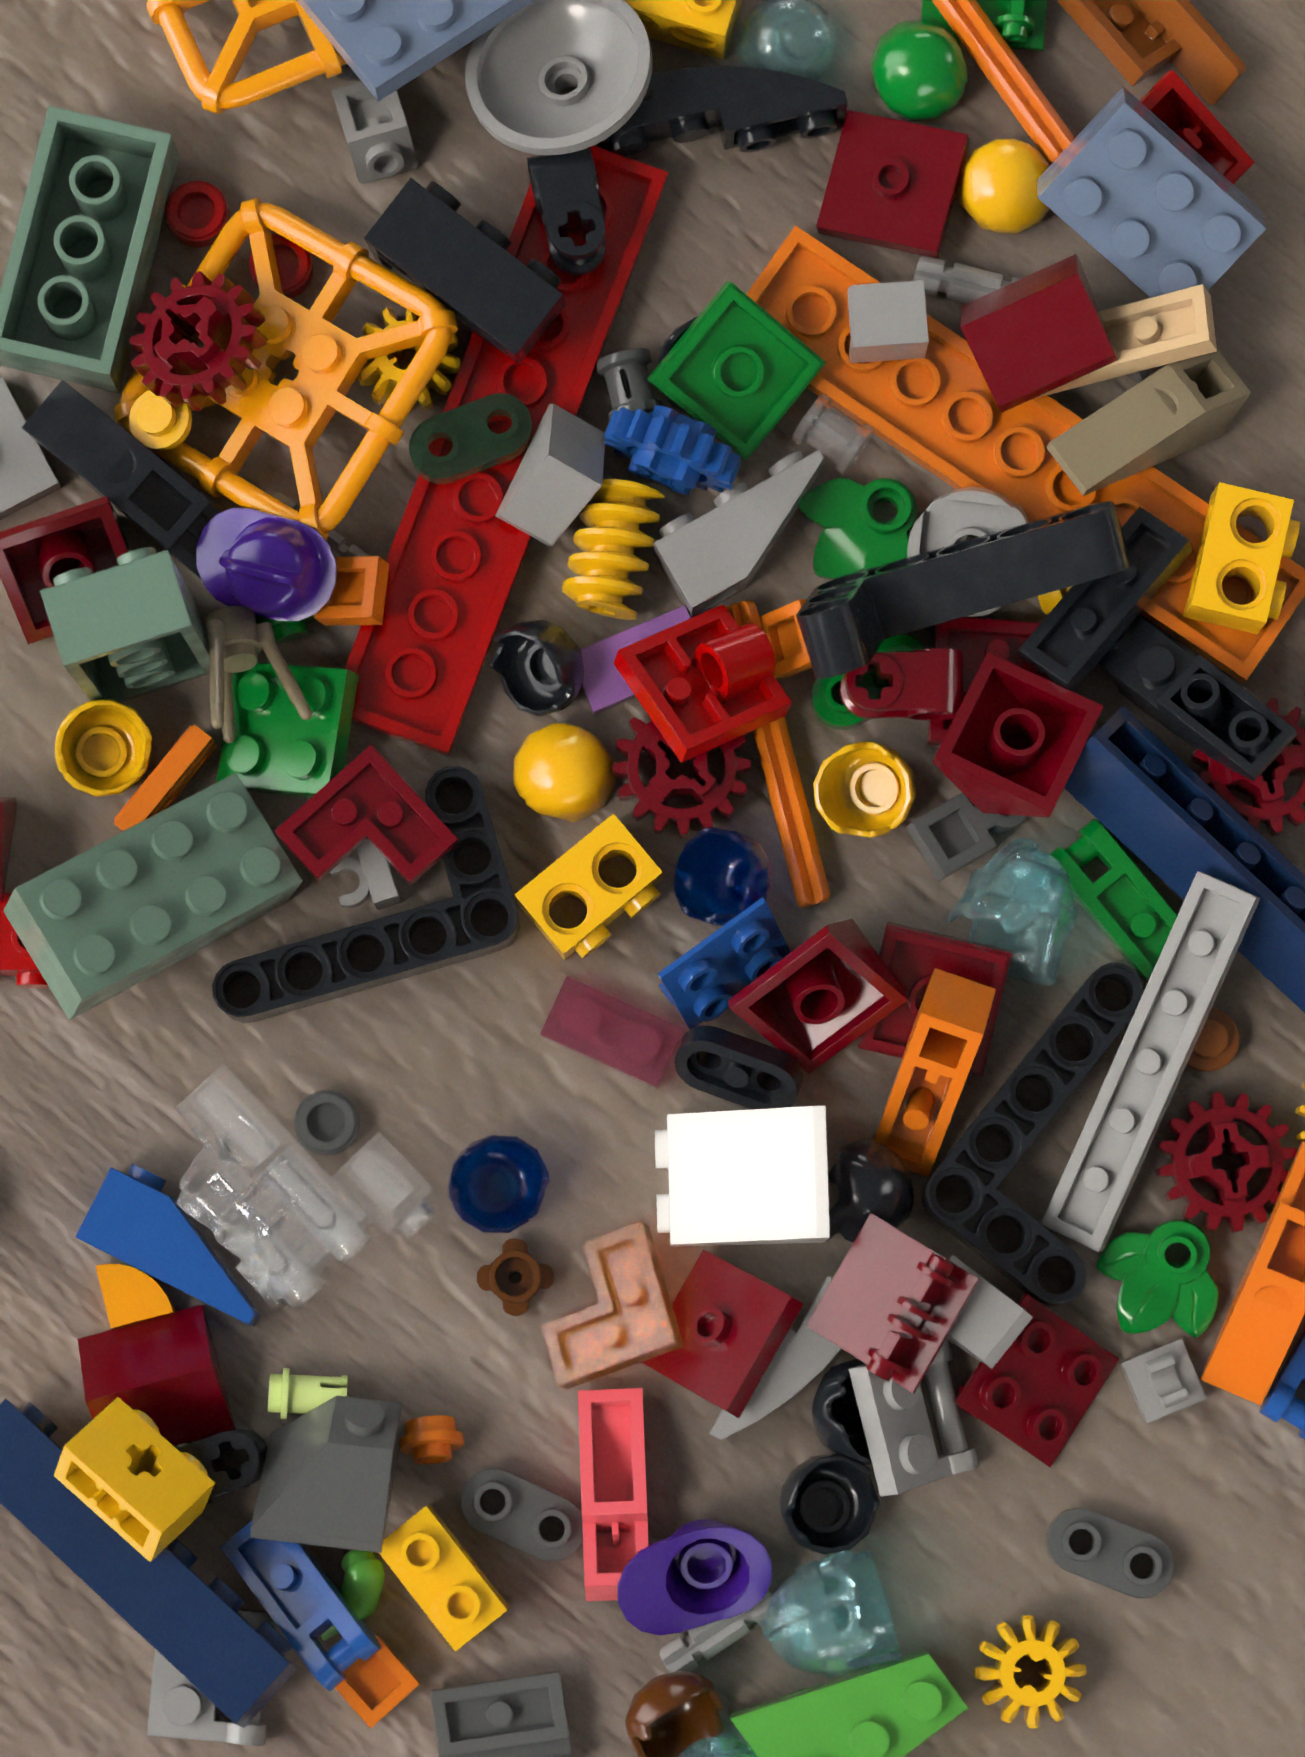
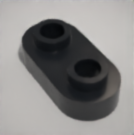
(738, 1068)

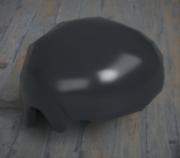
(538, 666)
(869, 1181)
(838, 1416)
(829, 1503)

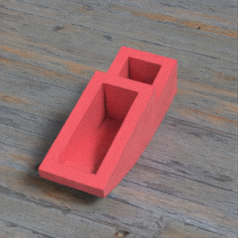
(611, 1486)

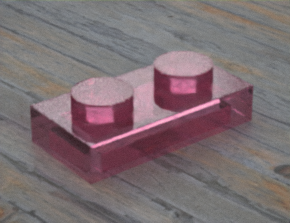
(611, 1032)

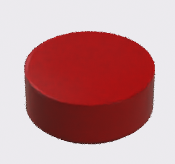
(196, 213)
(293, 265)

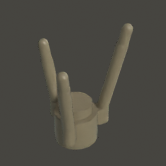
(234, 648)

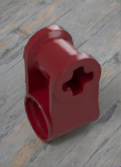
(917, 682)

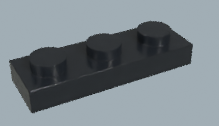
(1100, 610)

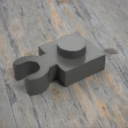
(957, 834)

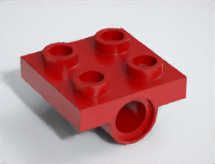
(704, 681)

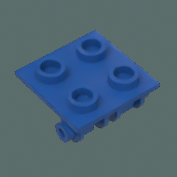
(723, 964)

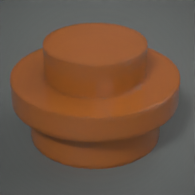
(1216, 1043)

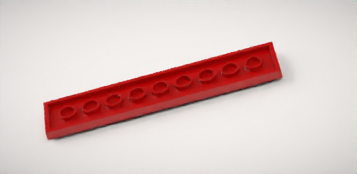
(451, 552)

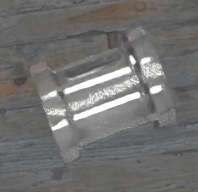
(833, 434)

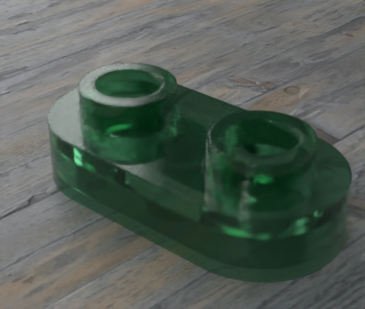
(473, 442)

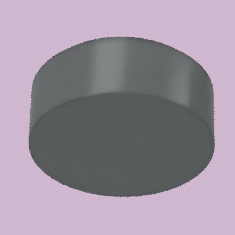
(326, 1122)

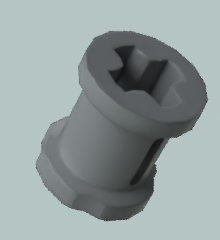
(627, 380)

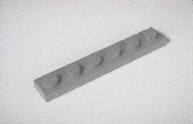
(1150, 1061)

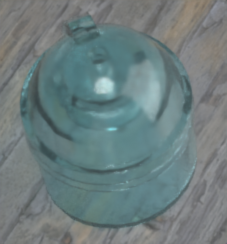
(1021, 905)
(832, 1617)

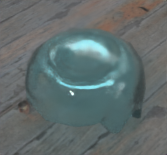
(788, 38)

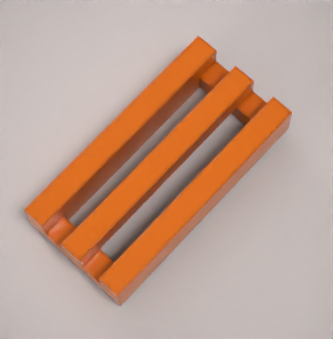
(168, 778)

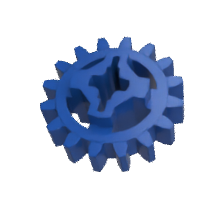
(672, 450)

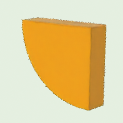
(131, 1295)

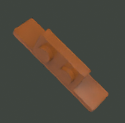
(1151, 33)

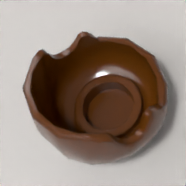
(673, 1714)

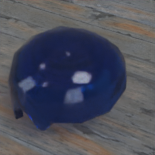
(720, 875)
(498, 1183)

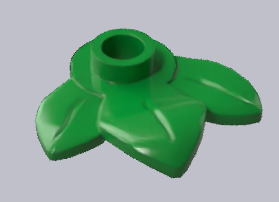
(851, 532)
(1159, 1288)

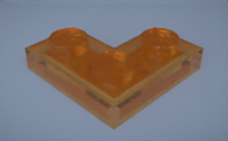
(631, 1317)

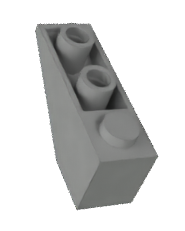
(724, 548)

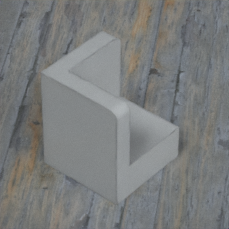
(887, 321)

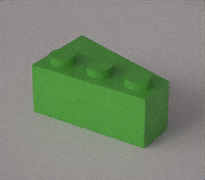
(859, 1715)

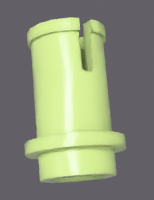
(302, 1392)

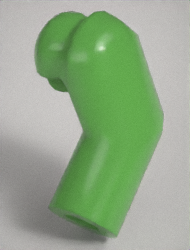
(360, 1585)

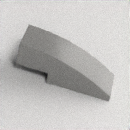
(795, 1364)

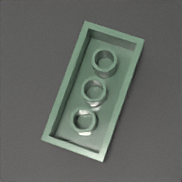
(84, 248)
(128, 626)
(151, 895)

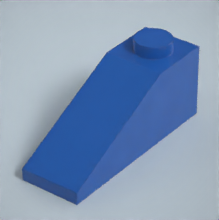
(156, 1236)

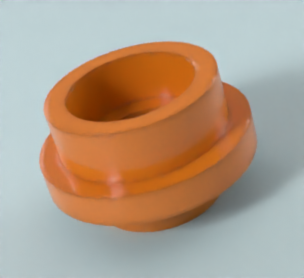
(431, 1439)

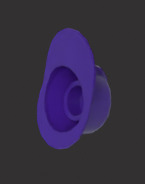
(266, 564)
(694, 1578)

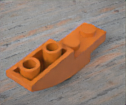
(1267, 1300)

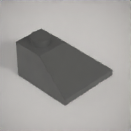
(330, 1476)

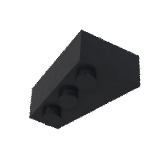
(466, 268)

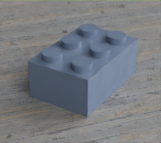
(1149, 200)

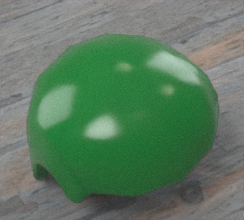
(919, 70)

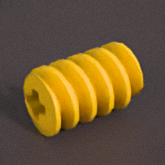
(611, 547)

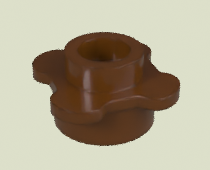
(515, 1258)

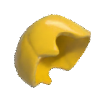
(1001, 186)
(103, 747)
(563, 772)
(864, 789)

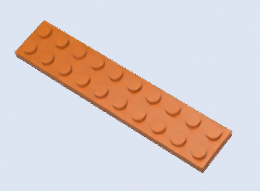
(952, 427)

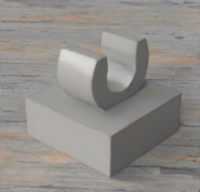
(374, 879)
(1163, 1380)

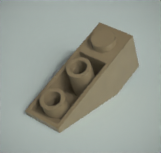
(1152, 422)

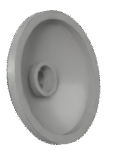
(551, 45)

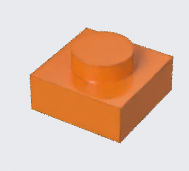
(358, 592)
(786, 639)
(377, 1684)

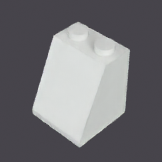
(744, 1177)

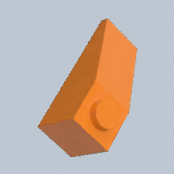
(934, 1068)

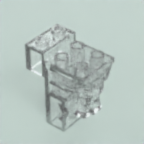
(279, 1203)

